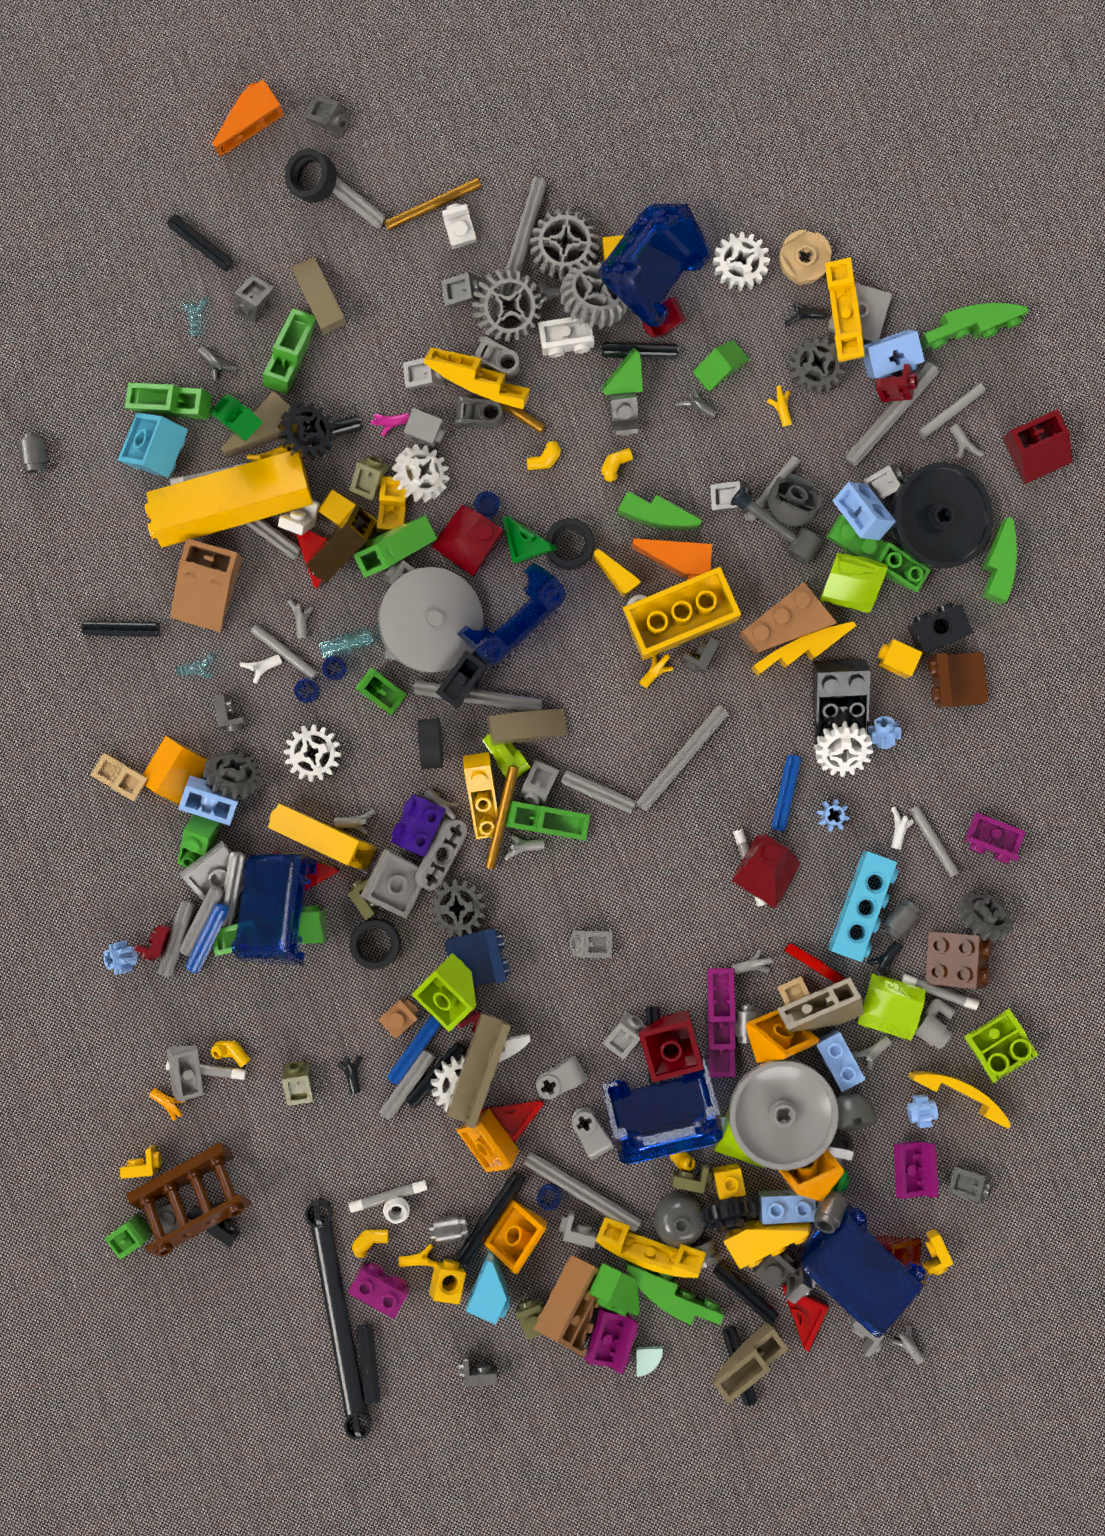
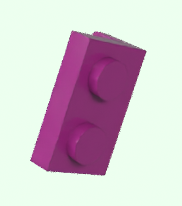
(995, 837)
(916, 1169)
(379, 1289)
(611, 1340)

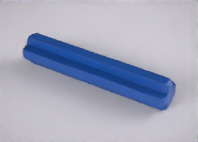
(786, 793)
(207, 937)
(413, 1050)

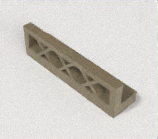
(478, 1069)

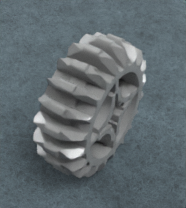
(555, 242)
(513, 295)
(594, 300)

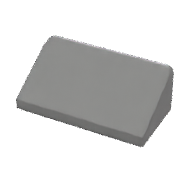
(184, 1072)

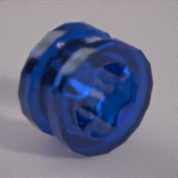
(337, 676)
(300, 685)
(542, 1192)

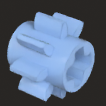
(884, 732)
(825, 813)
(120, 957)
(922, 1111)

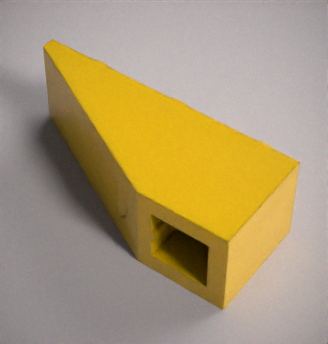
(481, 793)
(759, 1240)

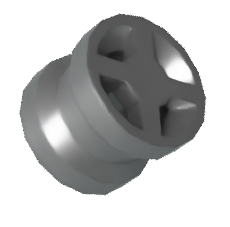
(706, 1245)

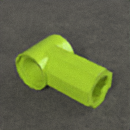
(507, 755)

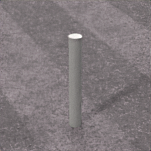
(951, 411)
(762, 501)
(283, 651)
(934, 841)

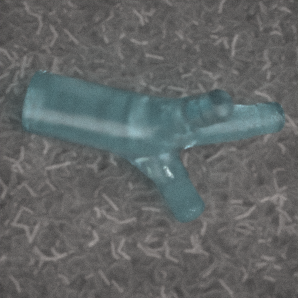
(194, 316)
(195, 668)

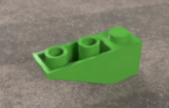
(394, 545)

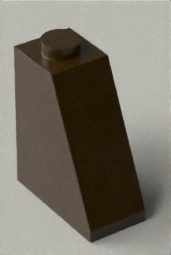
(341, 544)

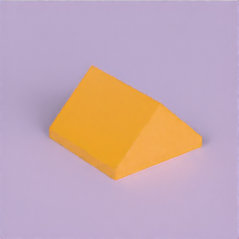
(171, 769)
(773, 1041)
(489, 1143)
(815, 1178)
(515, 1235)

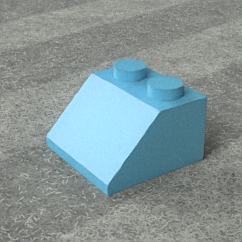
(153, 444)
(489, 1294)

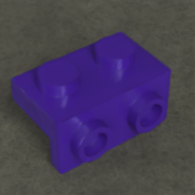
(417, 825)

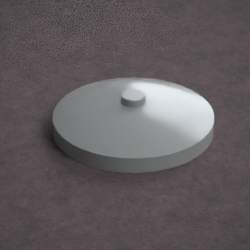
(423, 617)
(783, 1114)

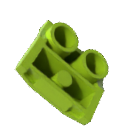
(854, 582)
(892, 1007)
(1002, 1039)

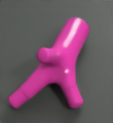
(390, 421)

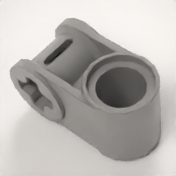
(494, 355)
(566, 1076)
(593, 1136)

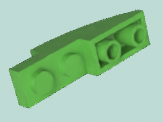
(980, 319)
(901, 566)
(681, 1304)

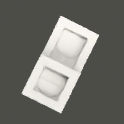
(514, 1045)

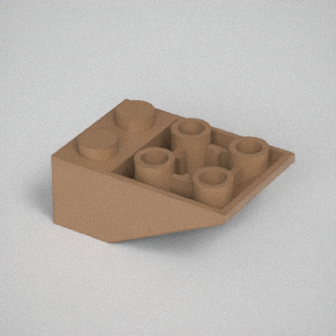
(205, 584)

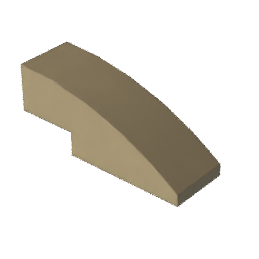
(318, 295)
(526, 726)
(749, 1362)

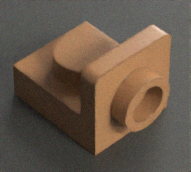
(400, 1017)

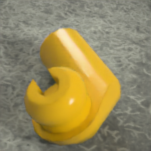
(547, 458)
(612, 463)
(367, 1239)

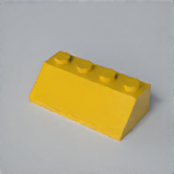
(681, 613)

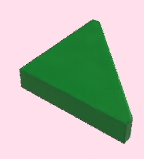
(523, 542)

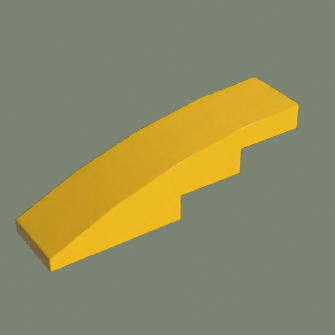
(467, 373)
(811, 644)

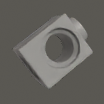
(424, 429)

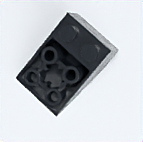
(840, 694)

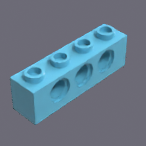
(868, 865)

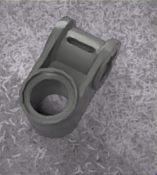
(475, 413)

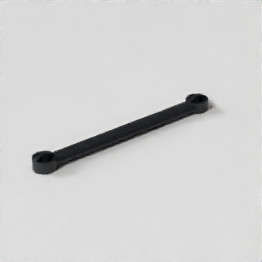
(338, 1319)

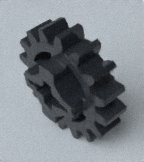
(317, 438)
(727, 1214)

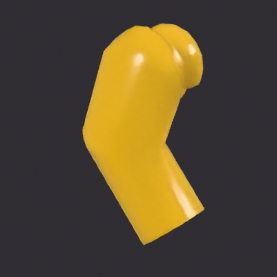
(230, 1049)
(683, 1161)

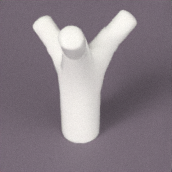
(262, 666)
(900, 828)

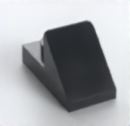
(462, 679)
(224, 1231)

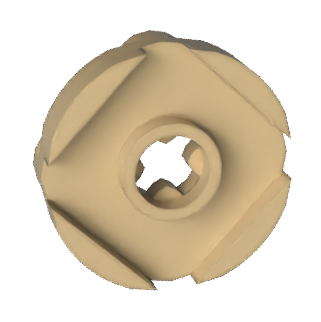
(810, 243)

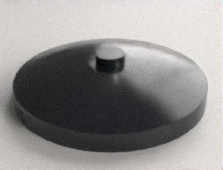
(942, 515)

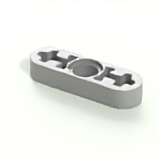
(451, 851)

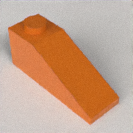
(251, 114)
(681, 558)

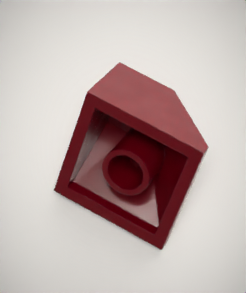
(468, 539)
(766, 870)
(671, 1046)

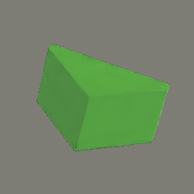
(720, 365)
(626, 377)
(381, 691)
(129, 1236)

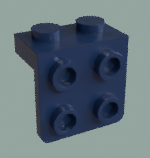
(481, 955)

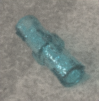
(346, 643)

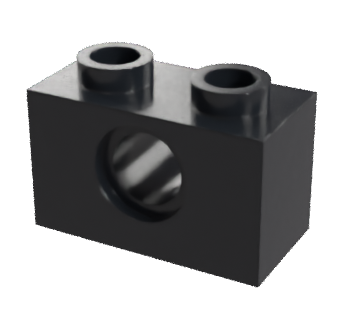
(955, 626)

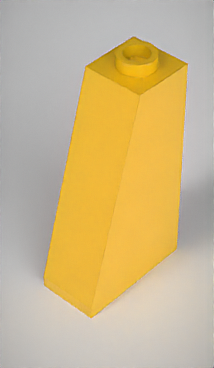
(322, 837)

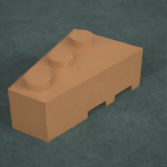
(788, 620)
(570, 1306)

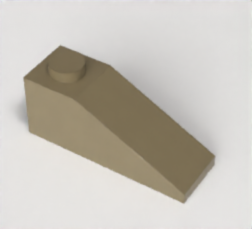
(270, 413)
(823, 1008)

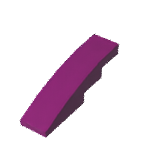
(721, 1022)

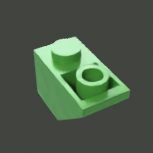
(197, 839)
(313, 925)
(616, 1291)

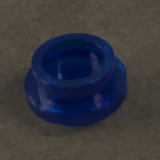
(487, 504)

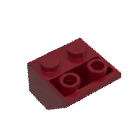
(1039, 446)

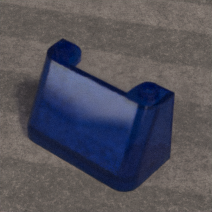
(653, 257)
(545, 601)
(272, 908)
(663, 1117)
(862, 1273)

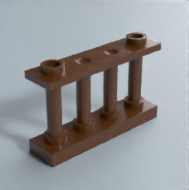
(169, 1184)

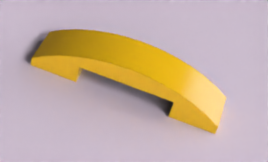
(845, 309)
(988, 1109)
(650, 1253)

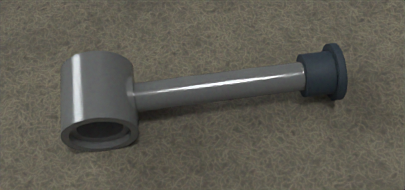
(801, 544)

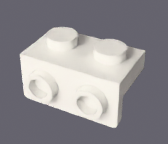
(565, 336)

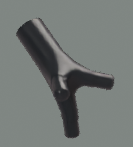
(805, 313)
(885, 960)
(351, 1073)

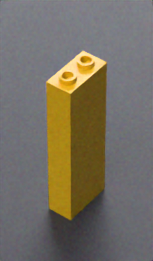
(227, 498)

